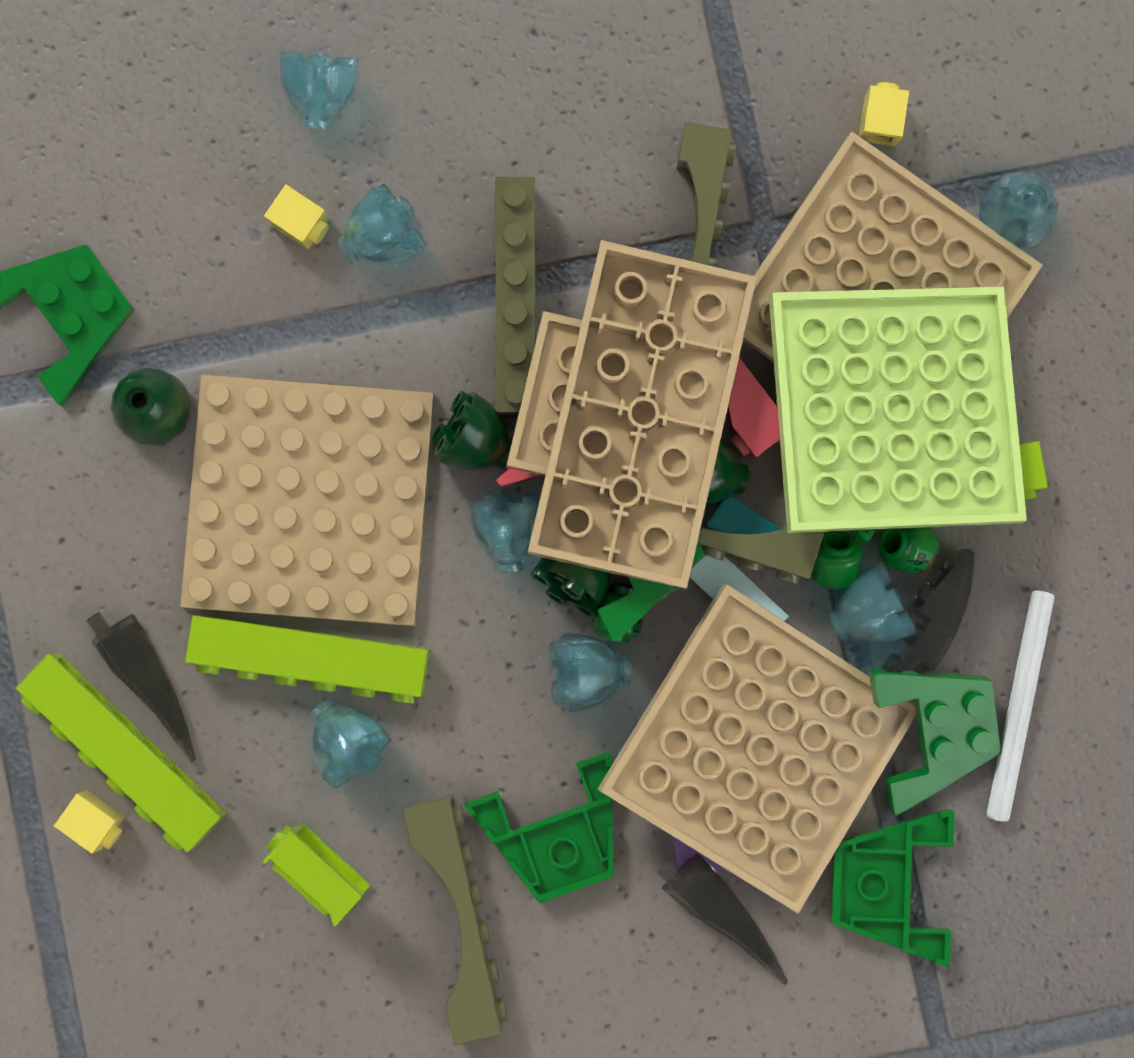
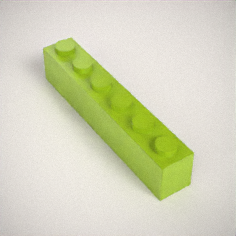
(307, 656)
(120, 752)

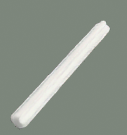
(1020, 706)

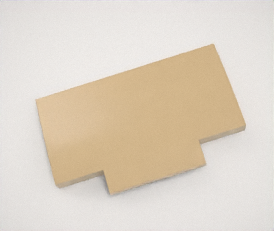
(631, 413)

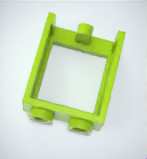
(316, 871)

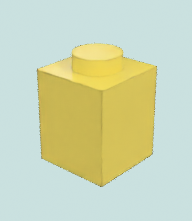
(884, 114)
(298, 217)
(90, 822)

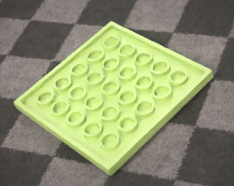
(896, 409)

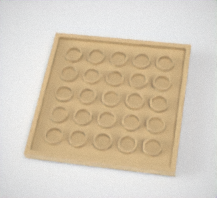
(881, 230)
(307, 500)
(757, 749)

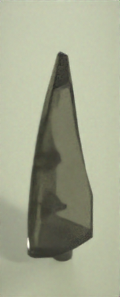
(138, 665)
(712, 901)

